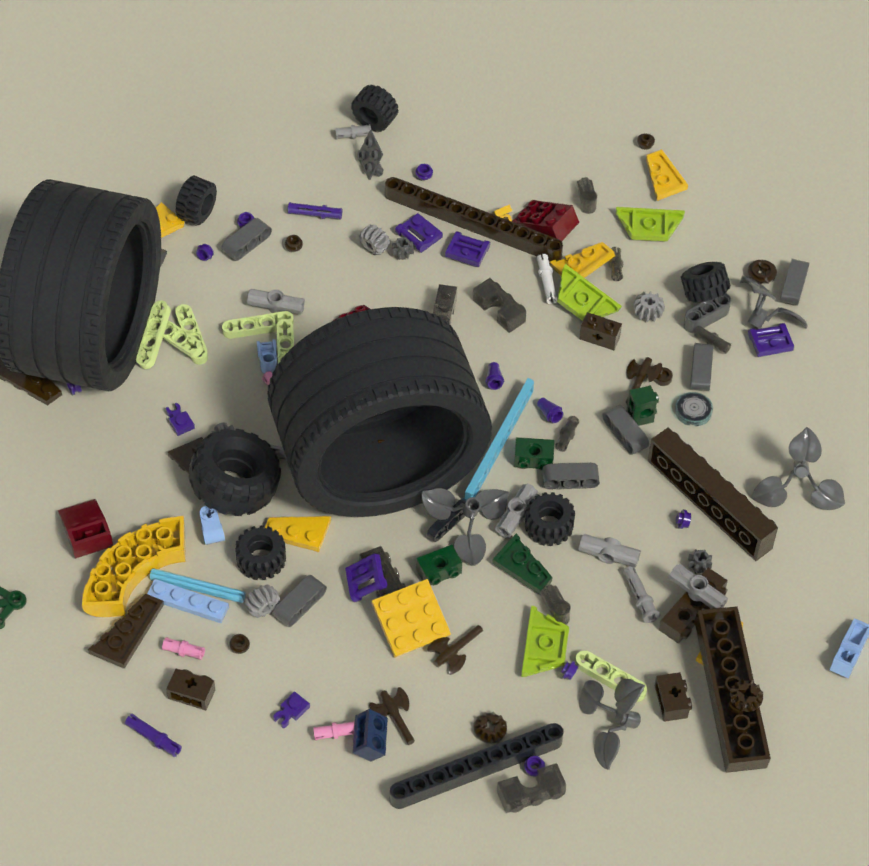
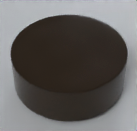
(665, 377)

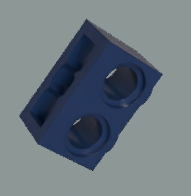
(370, 735)

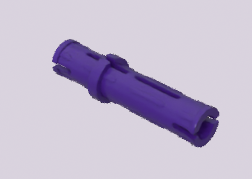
(295, 208)
(159, 739)

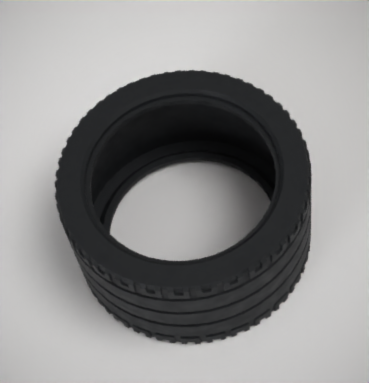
(78, 284)
(424, 402)

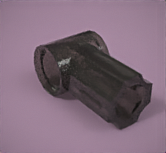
(587, 195)
(556, 604)

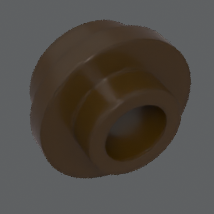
(645, 141)
(293, 243)
(239, 639)

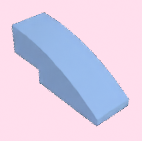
(850, 648)

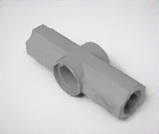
(275, 301)
(512, 518)
(609, 550)
(688, 581)

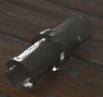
(616, 265)
(712, 339)
(567, 433)

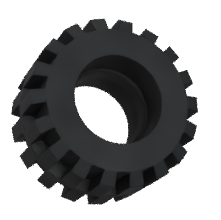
(374, 107)
(196, 200)
(705, 281)
(553, 506)
(260, 539)

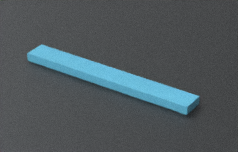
(500, 439)

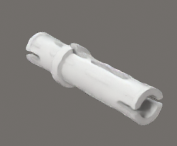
(546, 272)

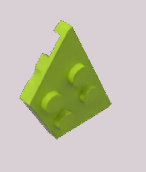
(649, 223)
(581, 296)
(544, 644)

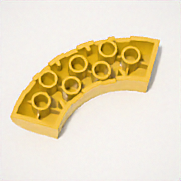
(130, 562)

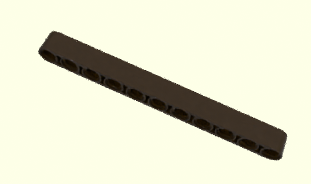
(473, 219)

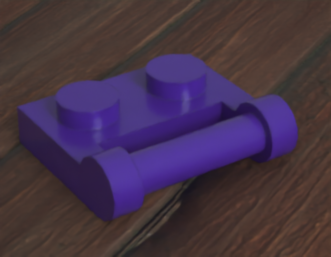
(422, 229)
(466, 251)
(773, 343)
(363, 571)

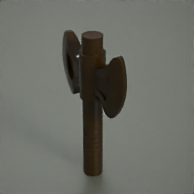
(643, 371)
(449, 654)
(391, 707)

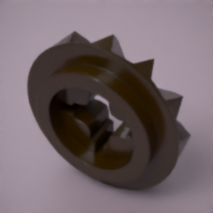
(764, 266)
(751, 703)
(485, 734)

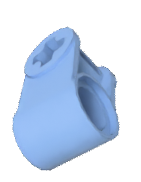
(267, 355)
(211, 527)

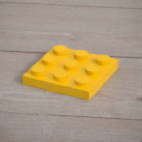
(410, 618)

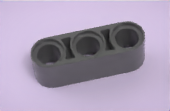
(246, 239)
(794, 282)
(707, 313)
(701, 367)
(625, 429)
(570, 475)
(299, 600)

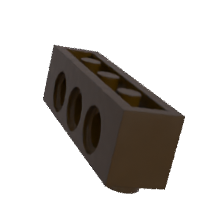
(683, 609)

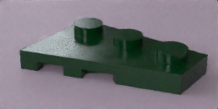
(520, 563)

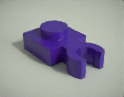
(180, 421)
(293, 708)

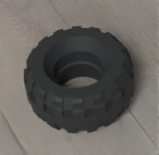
(237, 453)

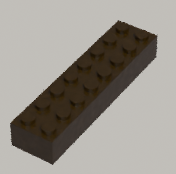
(712, 494)
(724, 663)

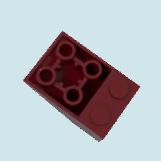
(548, 218)
(86, 528)

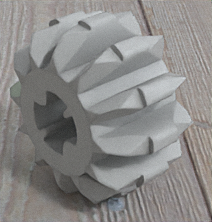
(374, 239)
(648, 306)
(262, 600)

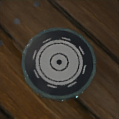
(693, 409)

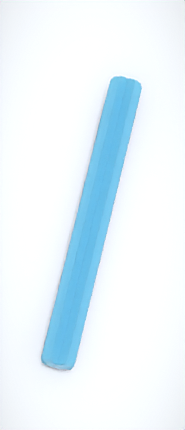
(198, 585)

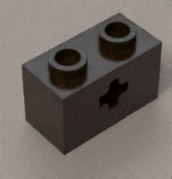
(600, 331)
(191, 689)
(672, 696)

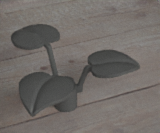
(760, 315)
(803, 449)
(491, 502)
(626, 695)

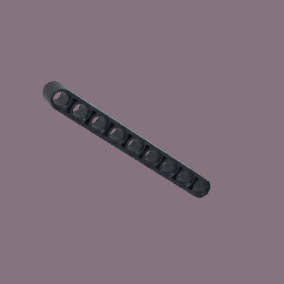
(469, 772)

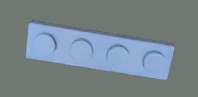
(189, 601)

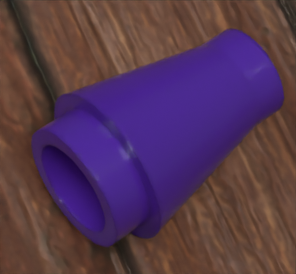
(494, 376)
(550, 410)

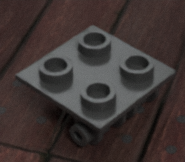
(370, 156)

